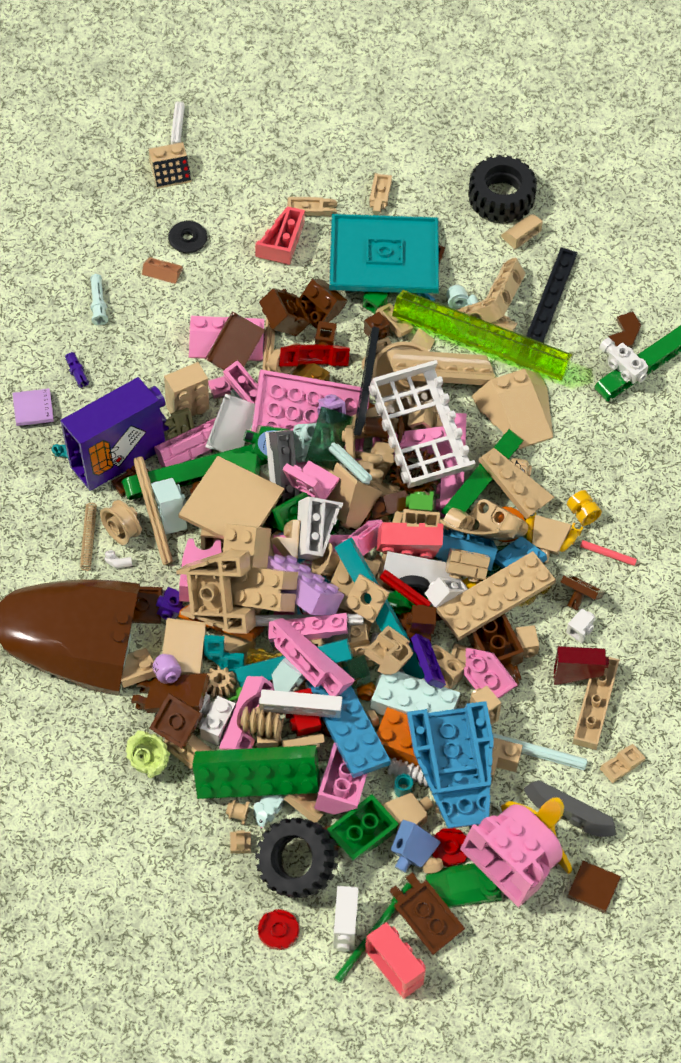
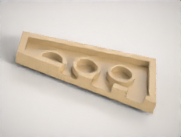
(517, 485)

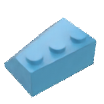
(472, 543)

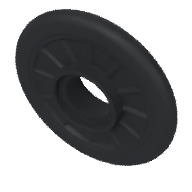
(187, 245)

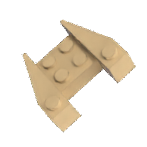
(211, 591)

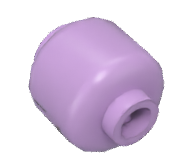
(166, 668)

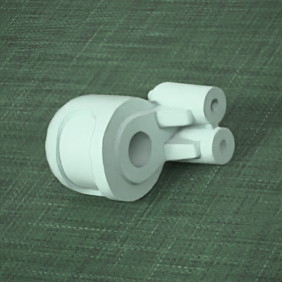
(459, 298)

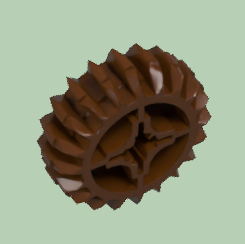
(412, 454)

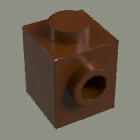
(378, 321)
(422, 619)

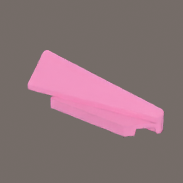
(310, 660)

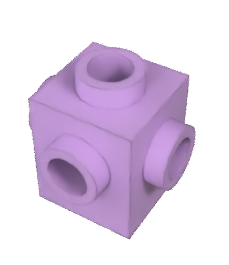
(332, 402)

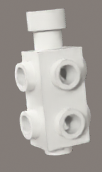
(625, 361)

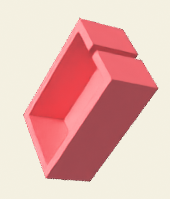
(395, 960)

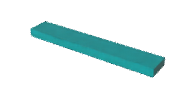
(336, 651)

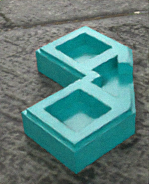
(215, 650)

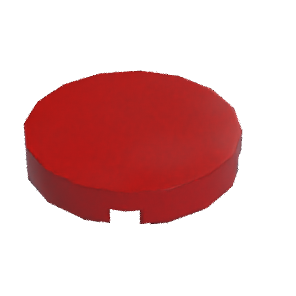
(450, 853)
(272, 930)

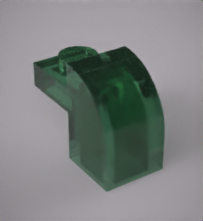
(358, 670)

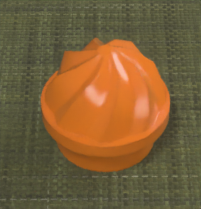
(366, 692)

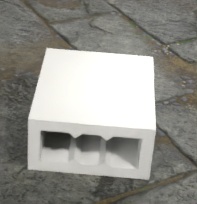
(345, 918)

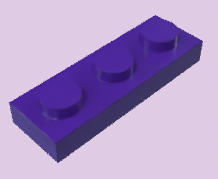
(428, 661)

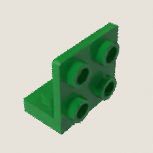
(286, 512)

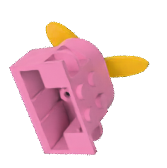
(518, 848)

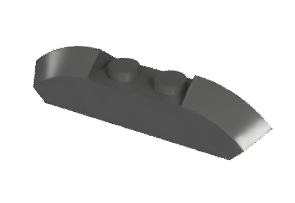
(577, 812)

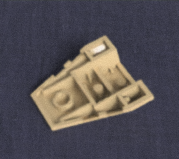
(519, 404)

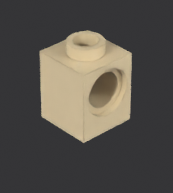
(528, 639)

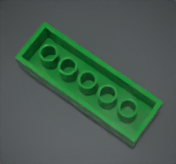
(256, 772)

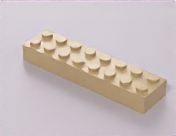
(595, 707)

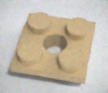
(356, 602)

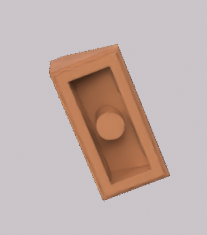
(161, 270)

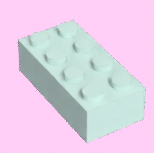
(410, 693)

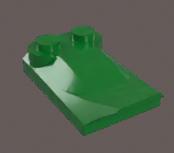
(463, 886)

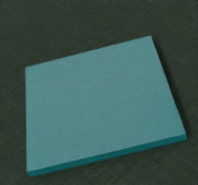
(384, 253)

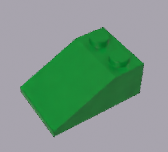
(363, 828)

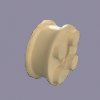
(120, 522)

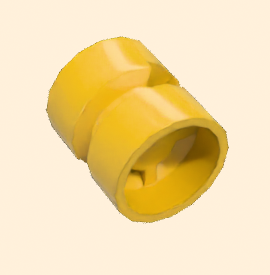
(584, 508)

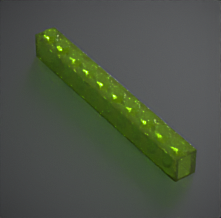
(482, 335)

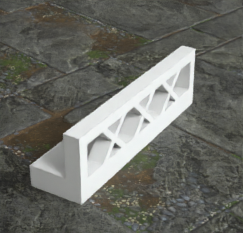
(300, 703)

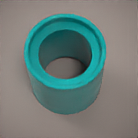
(406, 780)

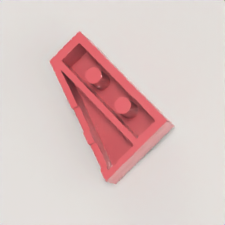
(282, 238)
(411, 541)

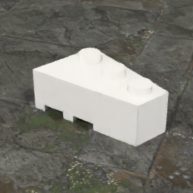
(316, 523)

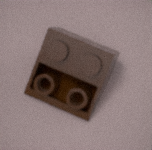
(321, 302)

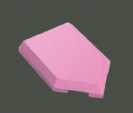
(485, 669)

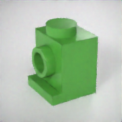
(420, 501)

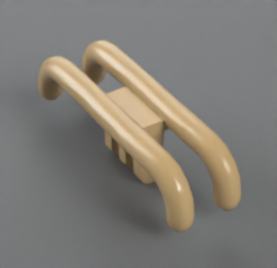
(367, 463)

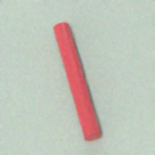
(609, 553)

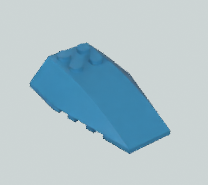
(455, 760)

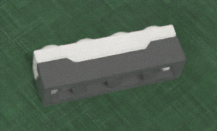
(279, 453)

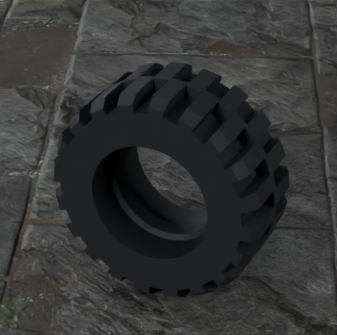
(499, 206)
(271, 858)

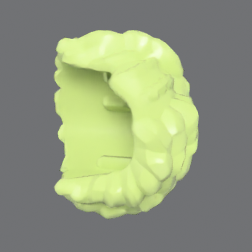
(153, 753)

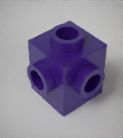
(169, 604)

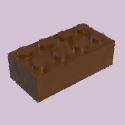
(499, 639)

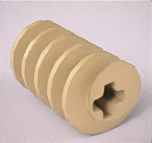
(261, 723)

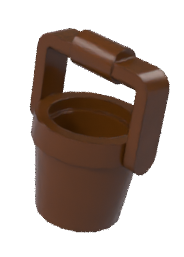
(374, 428)

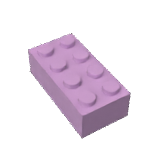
(312, 591)

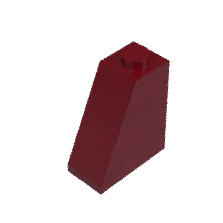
(579, 664)

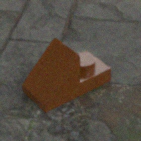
(390, 504)

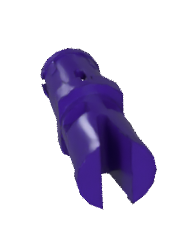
(76, 369)

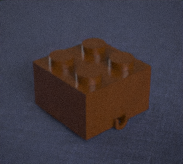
(284, 312)

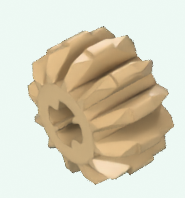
(226, 687)

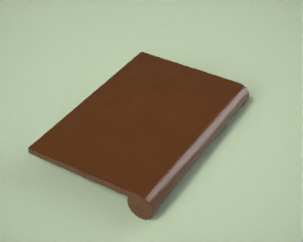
(235, 342)

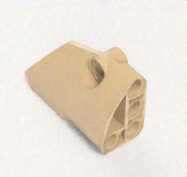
(488, 522)

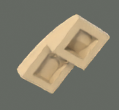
(623, 763)

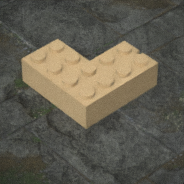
(260, 585)

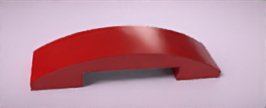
(314, 353)

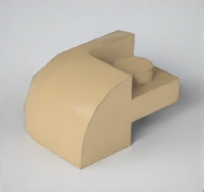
(389, 651)

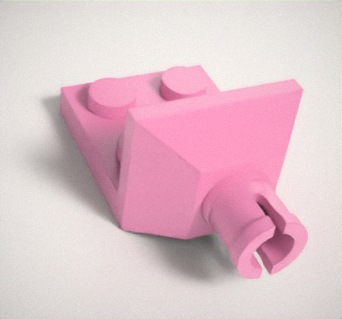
(311, 479)

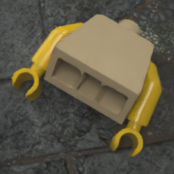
(551, 535)

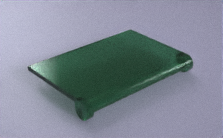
(327, 430)

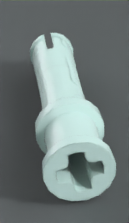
(98, 306)

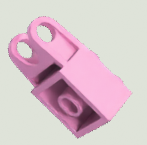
(190, 555)

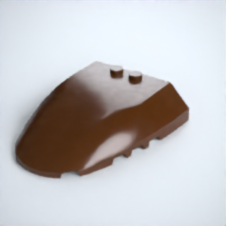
(71, 629)

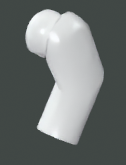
(116, 562)

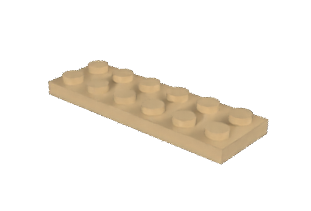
(495, 595)

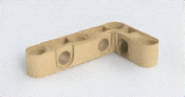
(500, 294)

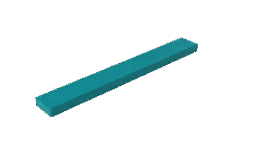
(356, 565)

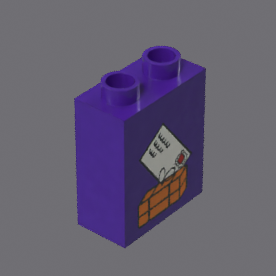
(114, 431)

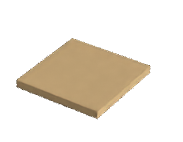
(230, 497)

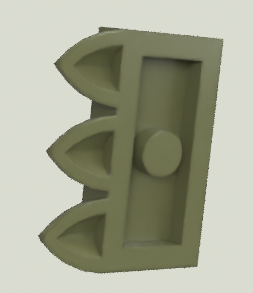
(181, 421)

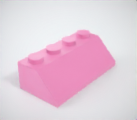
(205, 331)
(338, 788)

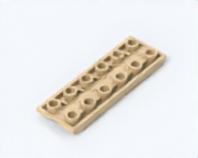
(452, 367)

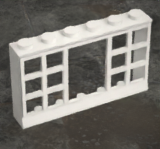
(447, 418)

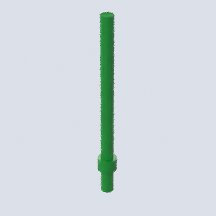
(361, 947)

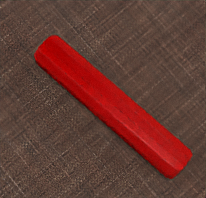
(404, 589)

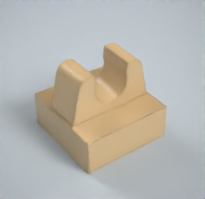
(240, 842)

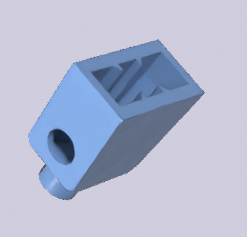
(413, 846)

